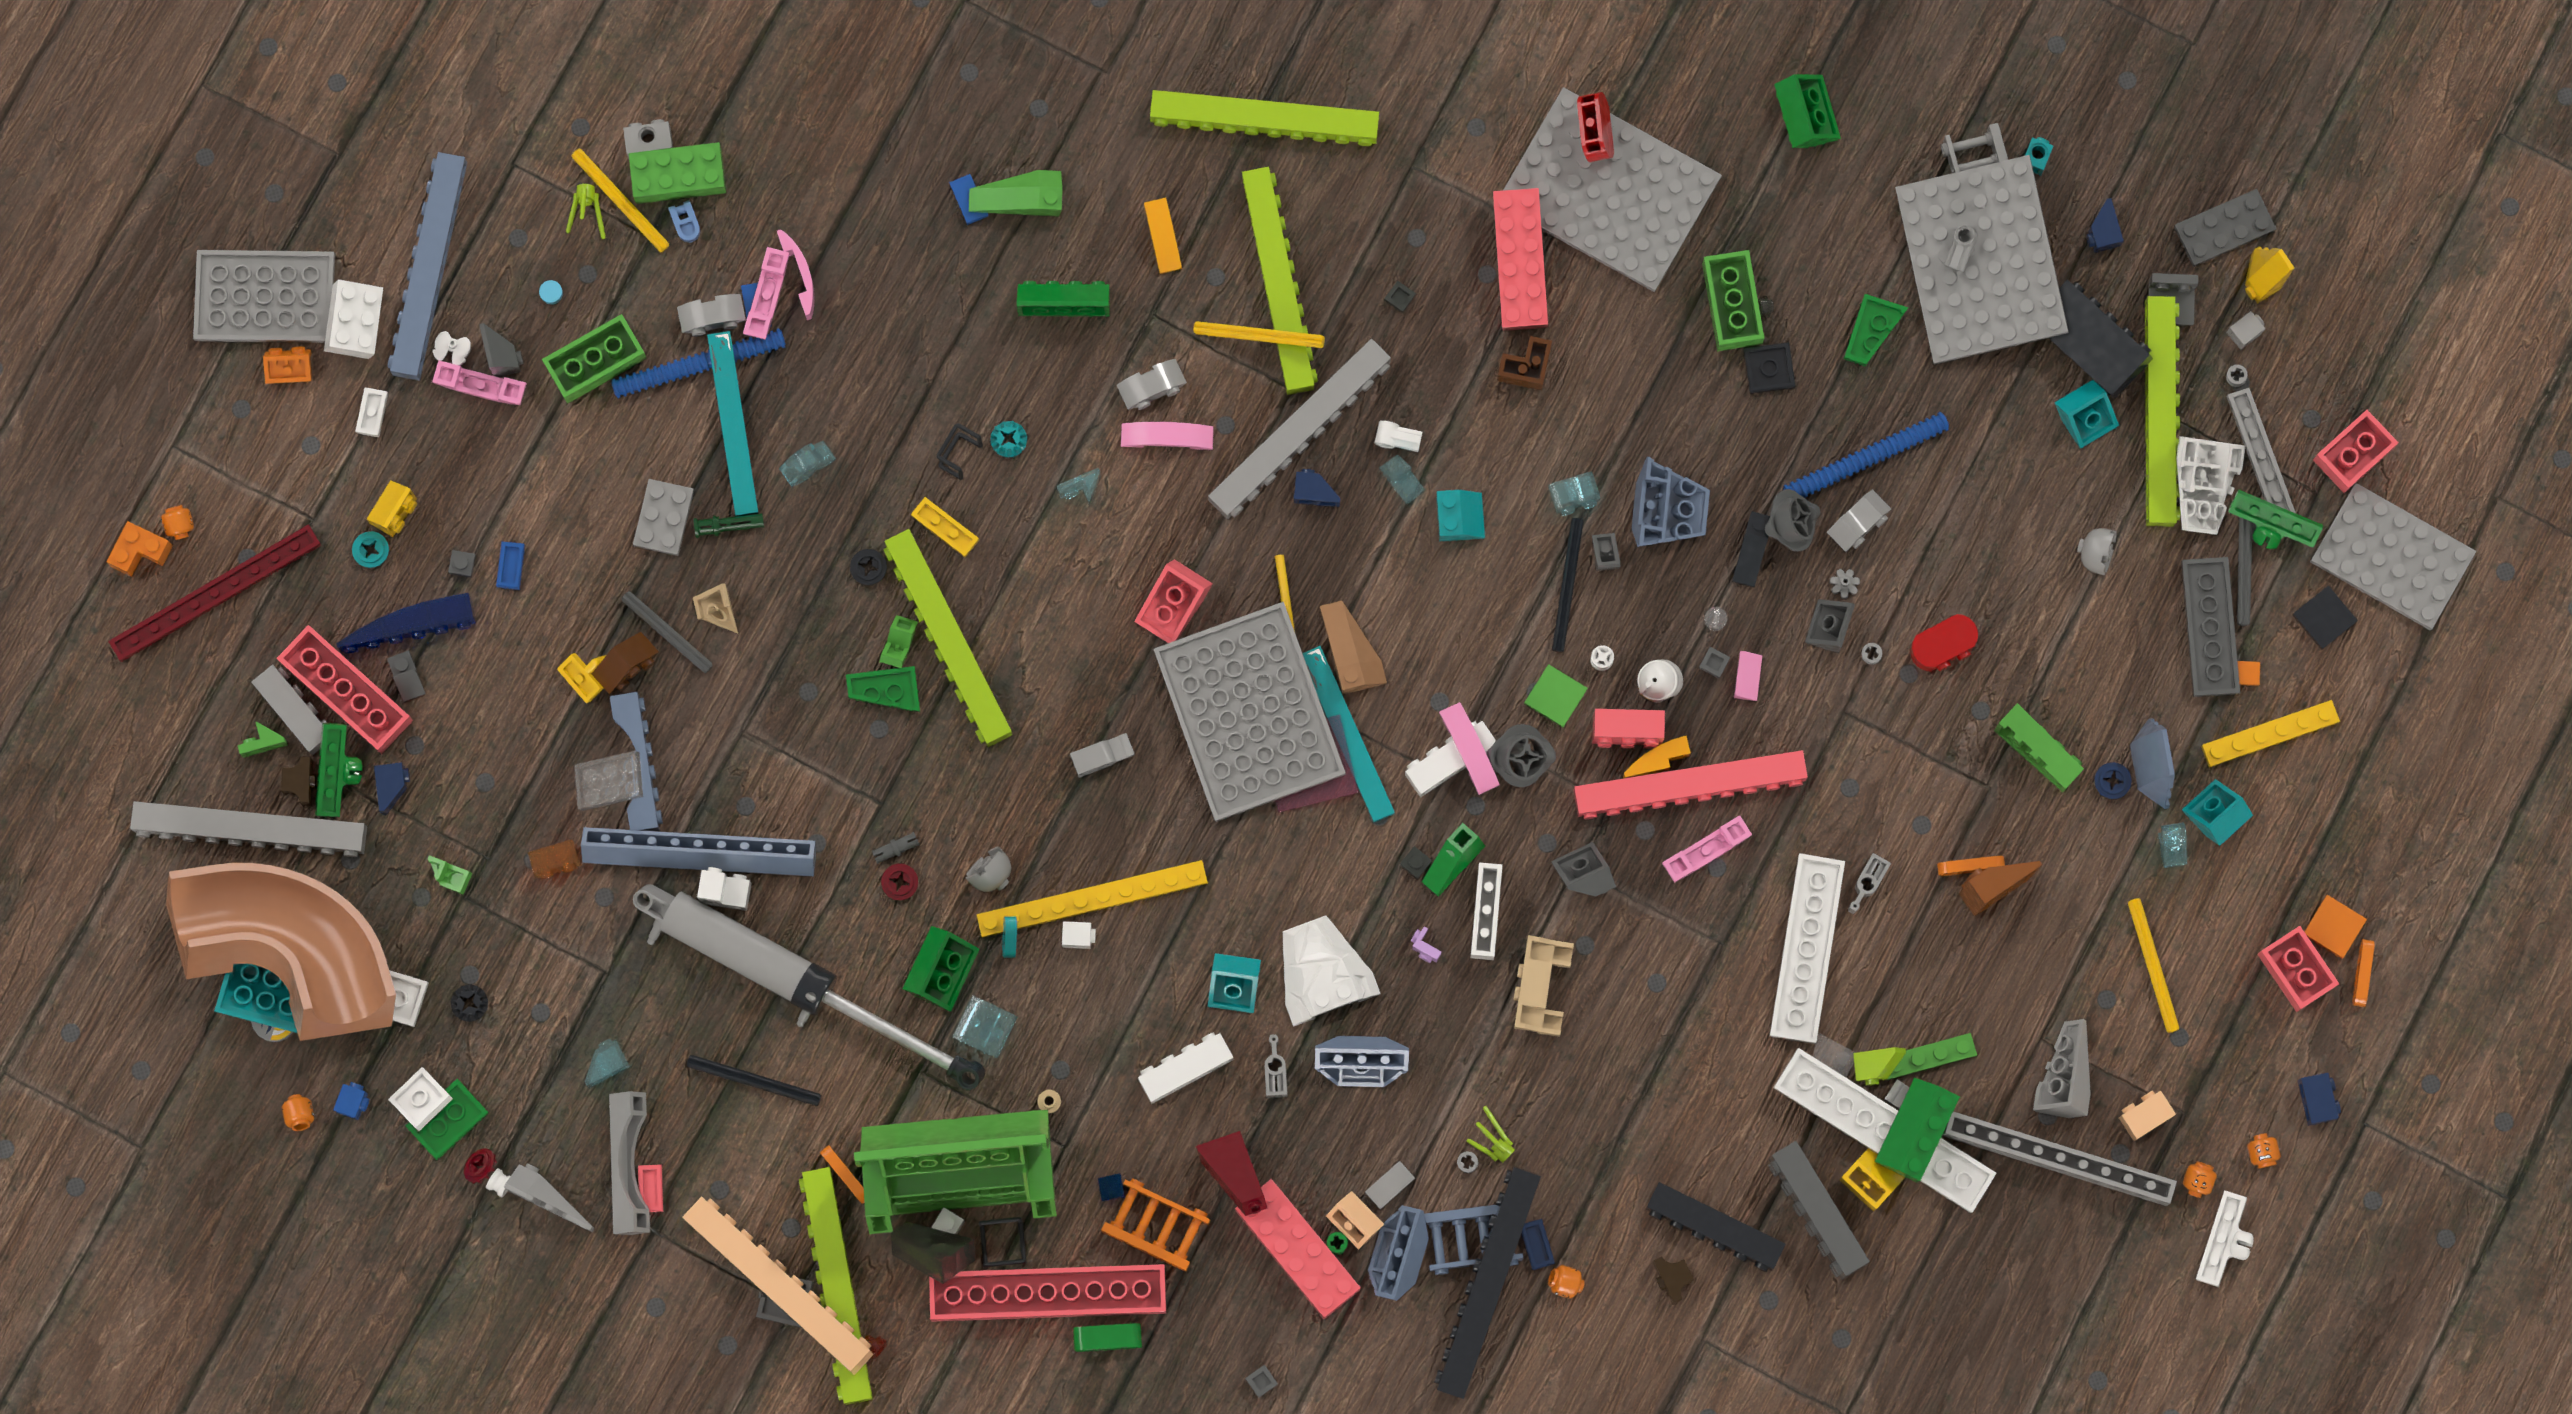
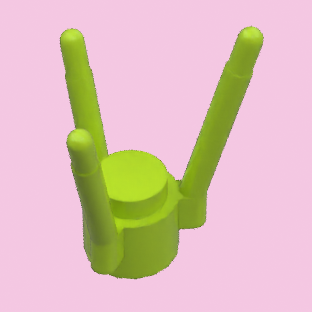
(584, 196)
(1501, 1148)

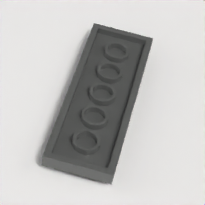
(2210, 627)

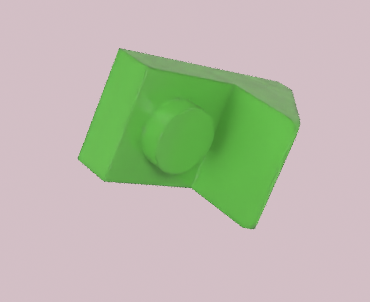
(268, 741)

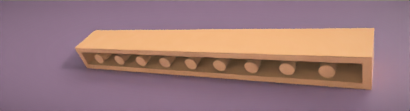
(777, 1285)

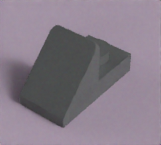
(1605, 552)
(406, 676)

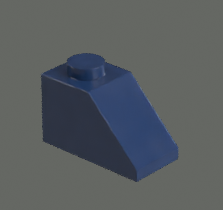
(2105, 230)
(1314, 490)
(390, 784)

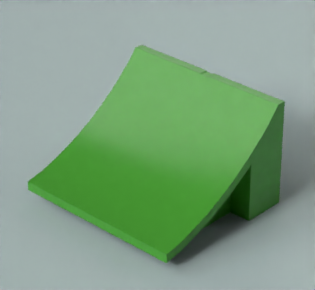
(956, 1165)

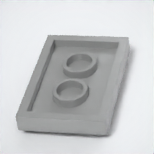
(663, 517)

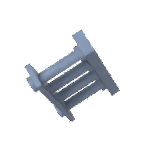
(1458, 1219)

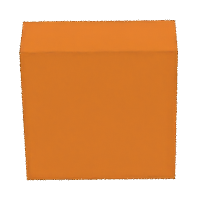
(2249, 673)

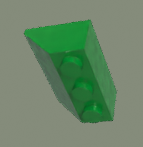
(1807, 110)
(941, 968)

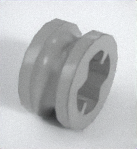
(2242, 380)
(1878, 652)
(1461, 1165)

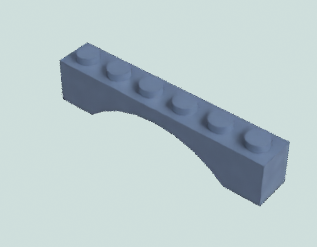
(627, 714)

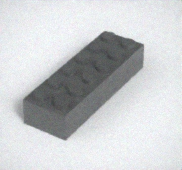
(1818, 1210)

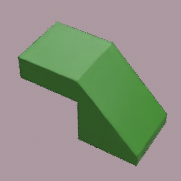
(898, 641)

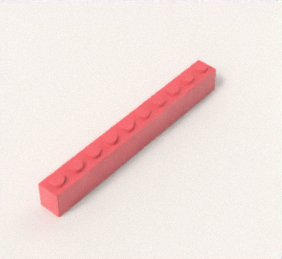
(1690, 783)

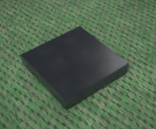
(1769, 368)
(2324, 617)

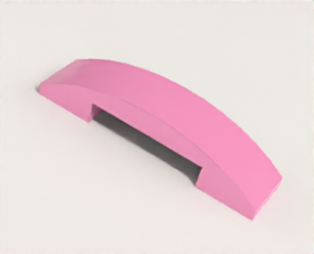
(767, 293)
(807, 297)
(479, 384)
(1167, 434)
(1470, 748)
(1707, 849)

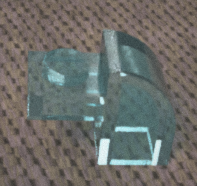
(805, 462)

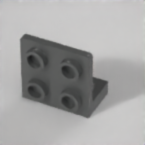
(2177, 286)

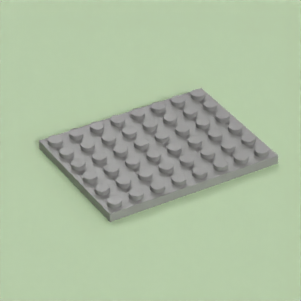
(1618, 209)
(2010, 277)
(1249, 711)

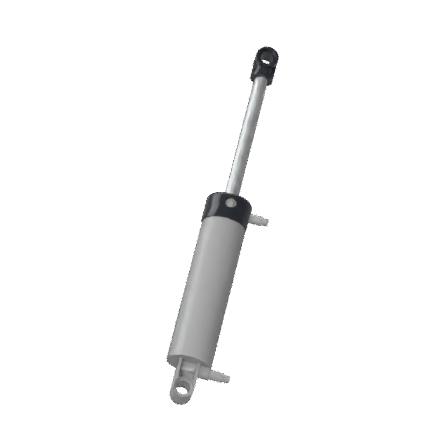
(778, 970)

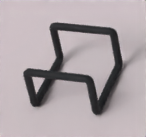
(978, 443)
(986, 1264)

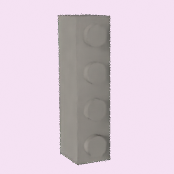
(290, 707)

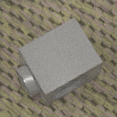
(2246, 330)

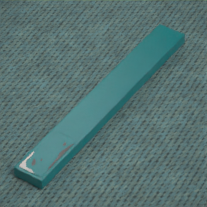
(732, 423)
(1334, 704)

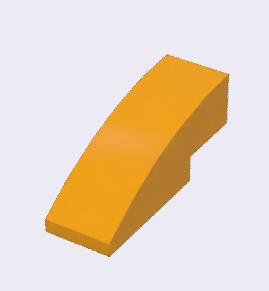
(1162, 235)
(1658, 758)

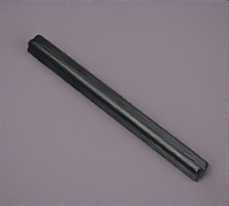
(1567, 585)
(754, 1080)

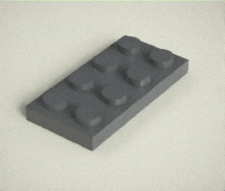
(2225, 227)

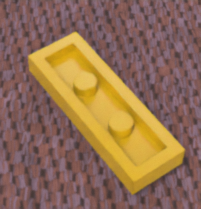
(945, 527)

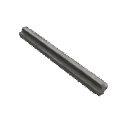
(2244, 572)
(667, 632)

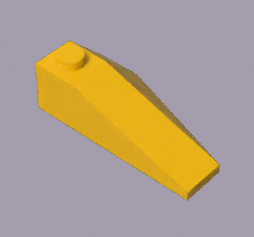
(2267, 272)

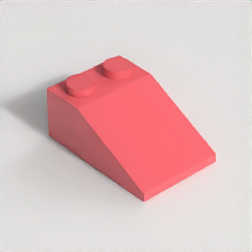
(1173, 601)

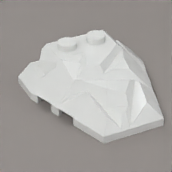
(2204, 481)
(1322, 971)

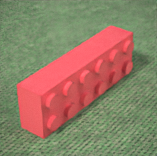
(1520, 259)
(344, 689)
(1300, 1252)

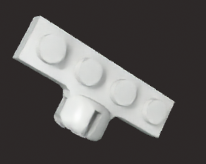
(2225, 1240)

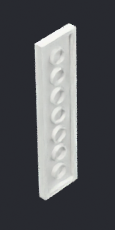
(1807, 948)

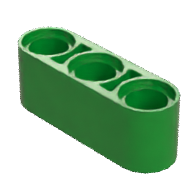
(1107, 1337)

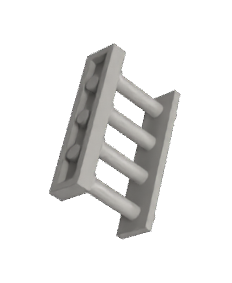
(1991, 138)

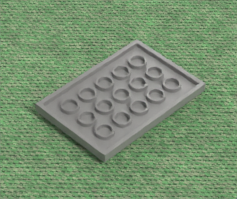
(263, 295)
(2393, 556)

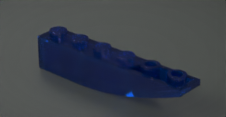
(413, 622)

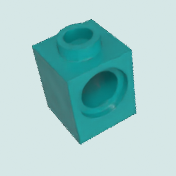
(2045, 148)

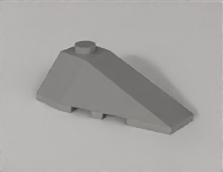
(2067, 1081)
(534, 1188)

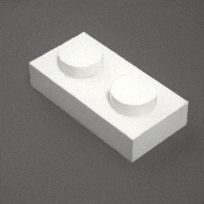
(371, 412)

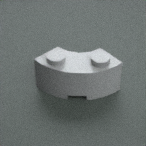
(723, 312)
(1142, 389)
(1859, 520)

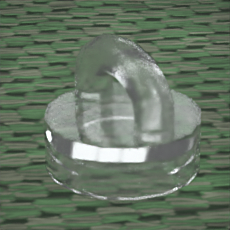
(1715, 618)

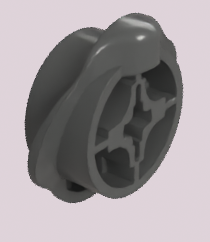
(1792, 520)
(1515, 744)

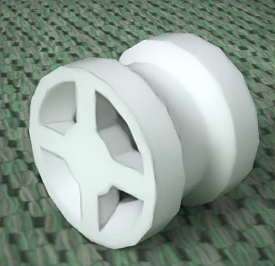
(1603, 652)
(497, 1182)

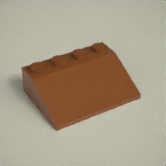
(1994, 883)

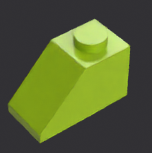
(1877, 1064)

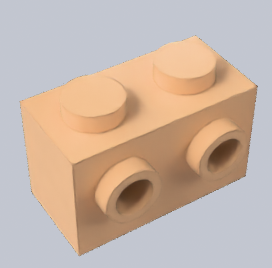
(2147, 1115)
(1355, 1220)

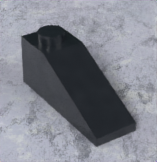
(1751, 550)

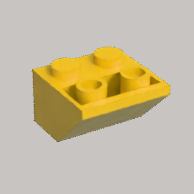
(392, 508)
(1870, 1180)

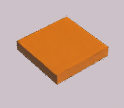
(2334, 926)

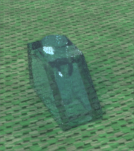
(606, 1062)

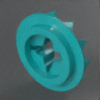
(1009, 448)
(369, 539)

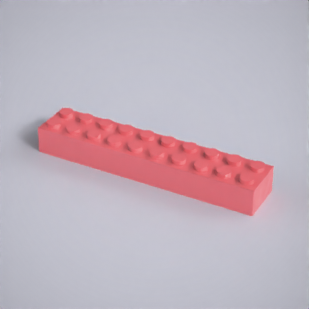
(1049, 1293)

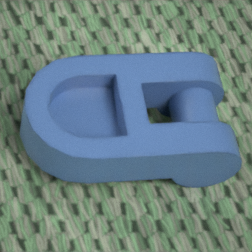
(688, 228)

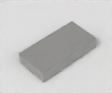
(1389, 1185)

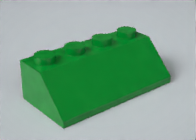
(1063, 299)
(1917, 1129)

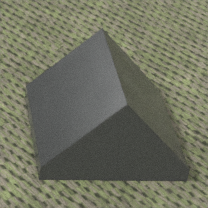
(1829, 624)

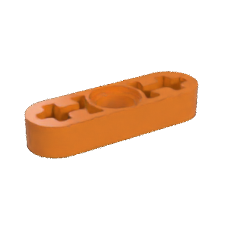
(1968, 865)
(2363, 973)
(844, 1173)

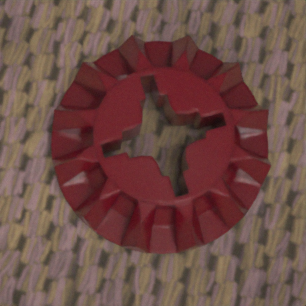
(894, 872)
(479, 1158)

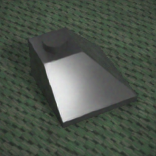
(500, 353)
(1585, 871)

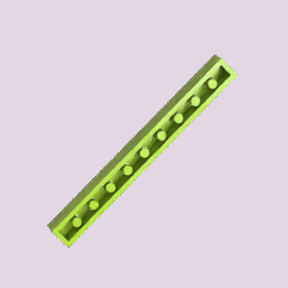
(1264, 117)
(1277, 277)
(2161, 411)
(948, 638)
(833, 1272)

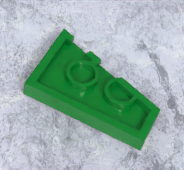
(1872, 327)
(886, 687)

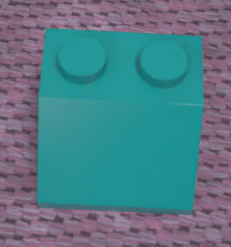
(2087, 413)
(1460, 515)
(2218, 812)
(1234, 983)

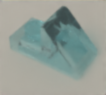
(1402, 479)
(1085, 482)
(2173, 844)

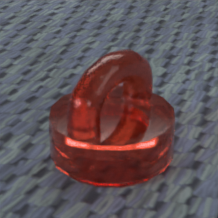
(877, 1345)

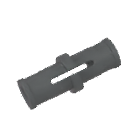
(895, 847)

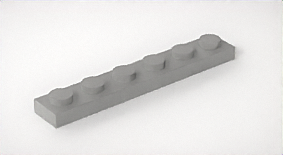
(2259, 449)

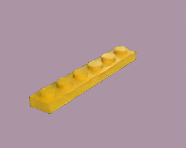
(2270, 733)

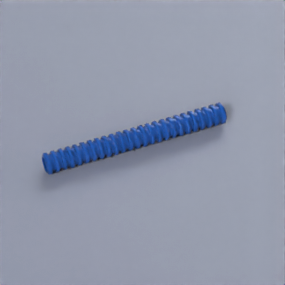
(693, 364)
(1871, 455)

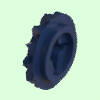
(2121, 775)

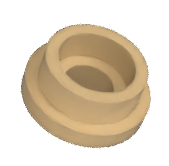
(1051, 1108)

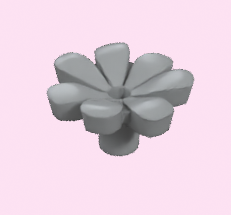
(1843, 587)

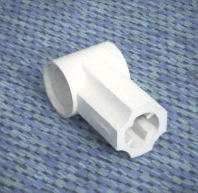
(1391, 435)

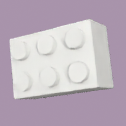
(353, 319)

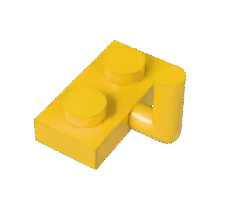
(580, 676)

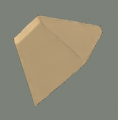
(716, 607)

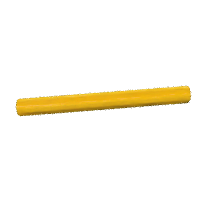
(620, 200)
(1259, 334)
(2153, 965)

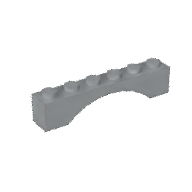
(626, 1118)

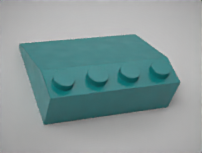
(256, 996)

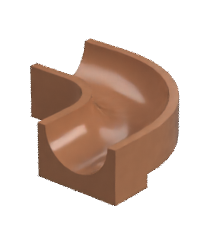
(294, 930)

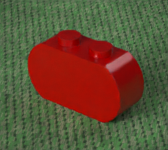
(1595, 127)
(1944, 643)

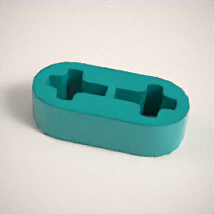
(1009, 937)

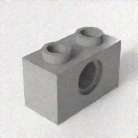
(636, 131)

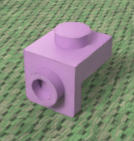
(1426, 951)

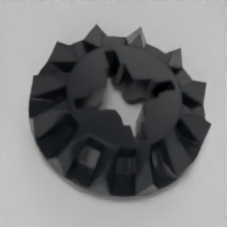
(864, 557)
(480, 1000)

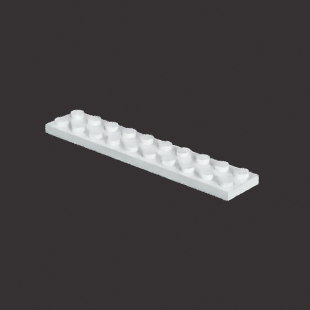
(1868, 1122)

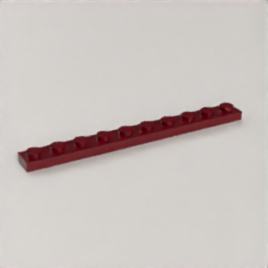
(214, 593)

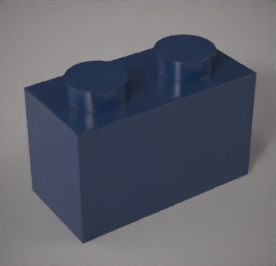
(2319, 1099)

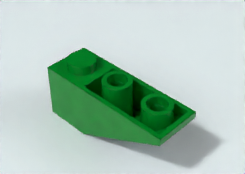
(1453, 859)

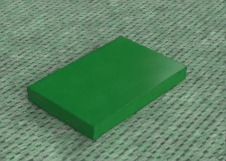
(451, 1122)

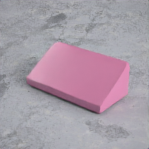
(1748, 676)

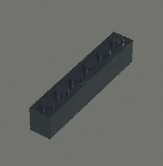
(1715, 1226)

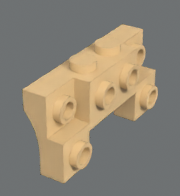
(1534, 986)

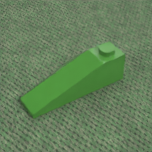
(1023, 194)

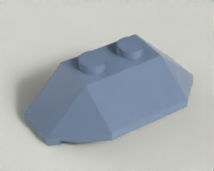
(1361, 1060)
(1398, 1253)

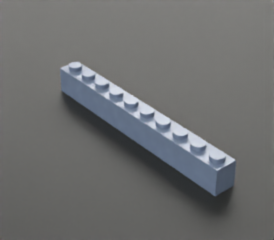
(428, 266)
(698, 851)

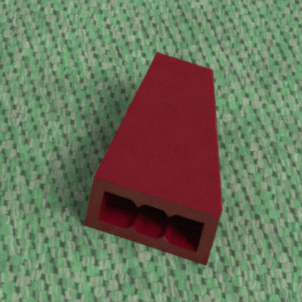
(1233, 1170)

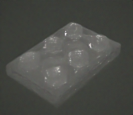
(608, 780)

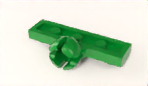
(2274, 521)
(334, 770)

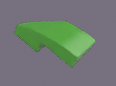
(450, 875)

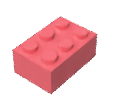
(2355, 451)
(1628, 728)
(2298, 968)

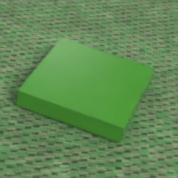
(1555, 696)

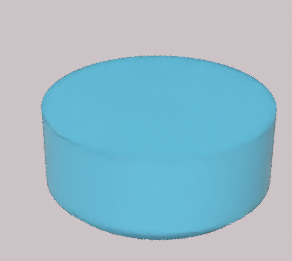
(551, 292)

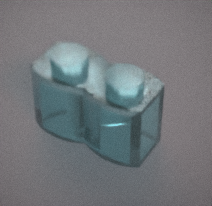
(1574, 493)

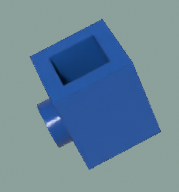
(351, 1101)

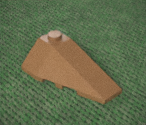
(1352, 654)

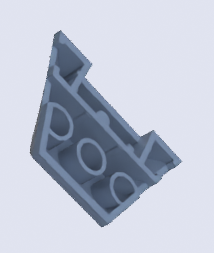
(1667, 506)
(2153, 762)

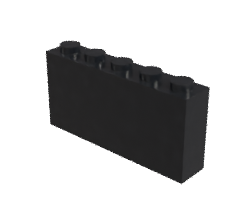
(2098, 342)

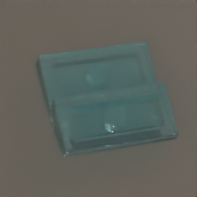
(984, 1027)

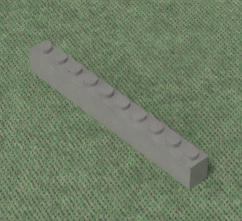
(1299, 429)
(248, 827)
(2060, 1158)

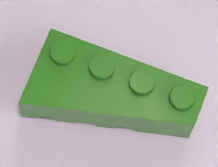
(2039, 748)

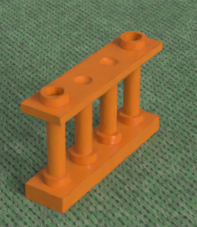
(1137, 1237)

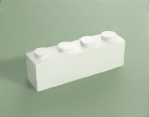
(1443, 762)
(1486, 911)
(1185, 1068)

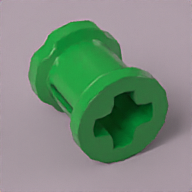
(1341, 1237)

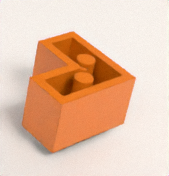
(137, 543)

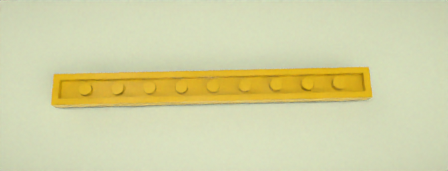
(1095, 898)

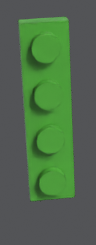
(1935, 1055)

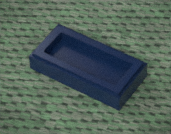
(1537, 1244)

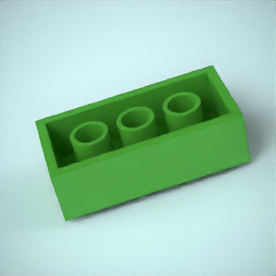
(677, 173)
(1733, 300)
(594, 358)

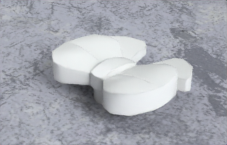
(460, 348)

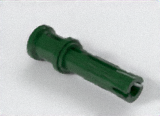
(716, 529)

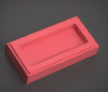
(651, 1186)

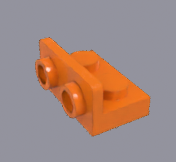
(287, 365)

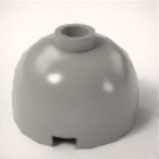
(2097, 550)
(990, 872)

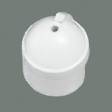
(1668, 681)

